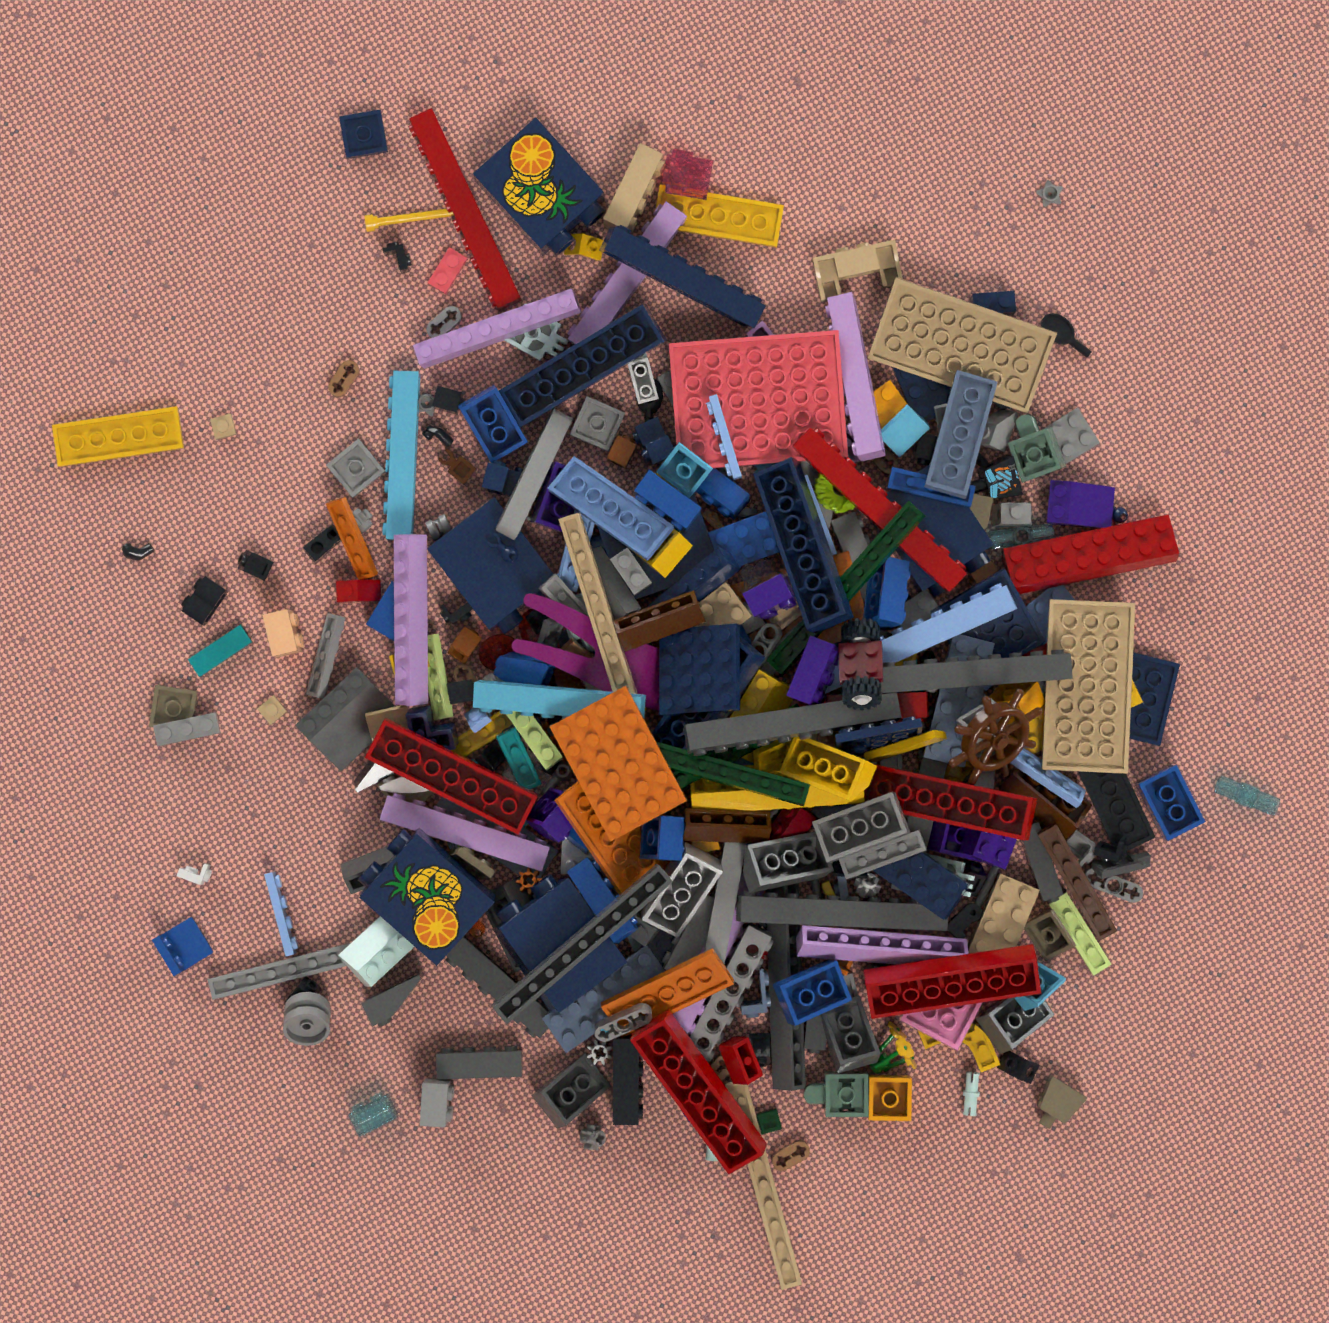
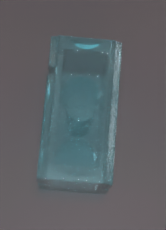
(373, 1114)

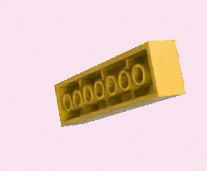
(714, 795)

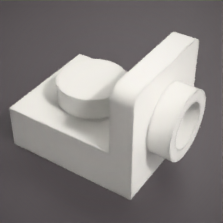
(191, 874)

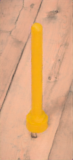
(373, 222)

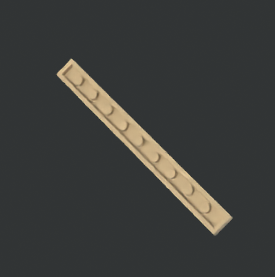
(596, 602)
(768, 1200)

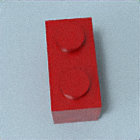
(740, 1060)

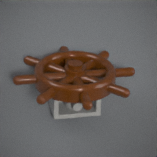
(988, 730)

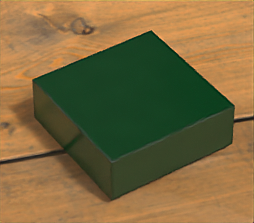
(769, 1121)

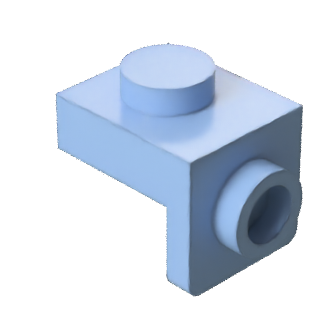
(477, 719)

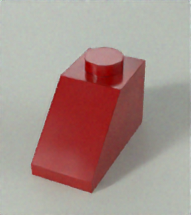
(358, 591)

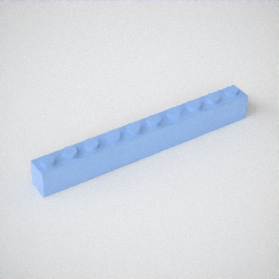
(942, 626)

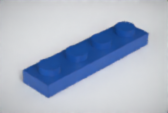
(914, 482)

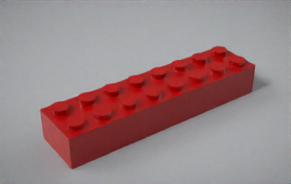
(1091, 554)
(451, 776)
(955, 802)
(952, 981)
(698, 1092)

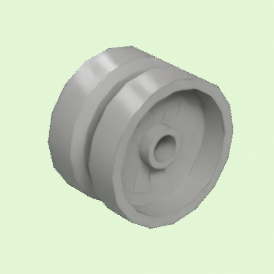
(307, 1018)

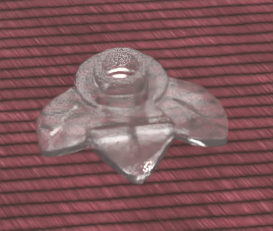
(758, 573)

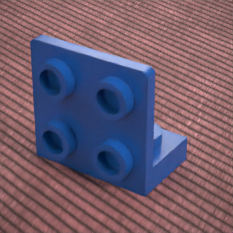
(182, 946)

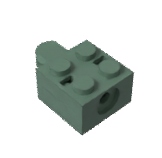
(1037, 448)
(841, 1092)

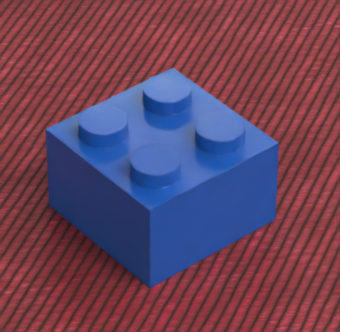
(662, 839)

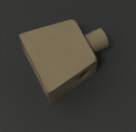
(1058, 1102)

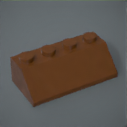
(1049, 806)

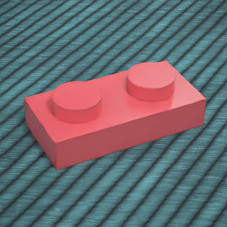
(447, 270)

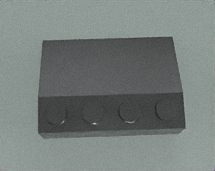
(339, 721)

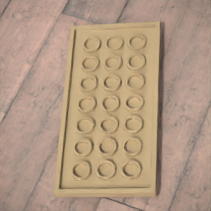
(943, 334)
(1089, 715)

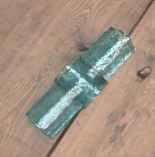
(1007, 537)
(1247, 795)

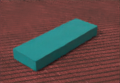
(220, 650)
(518, 758)

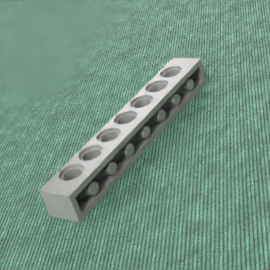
(752, 935)

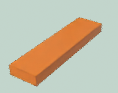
(351, 538)

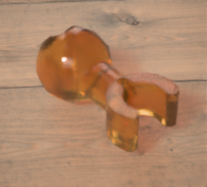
(478, 926)

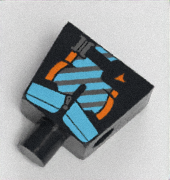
(998, 478)

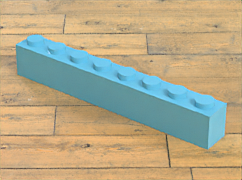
(403, 453)
(538, 698)

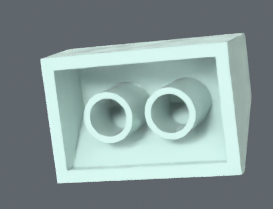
(375, 952)

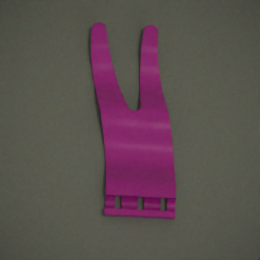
(641, 661)

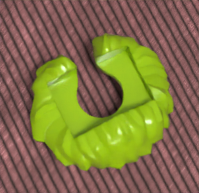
(828, 498)

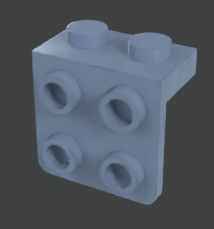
(754, 1007)

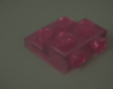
(687, 174)

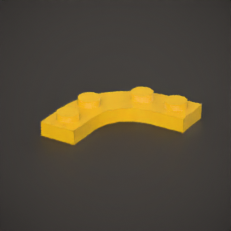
(977, 1042)

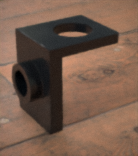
(1017, 1066)

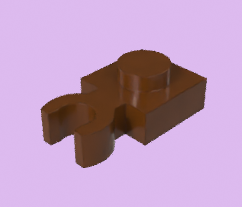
(459, 468)

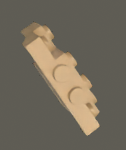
(856, 262)

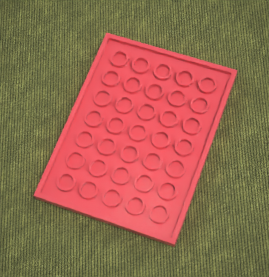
(767, 393)

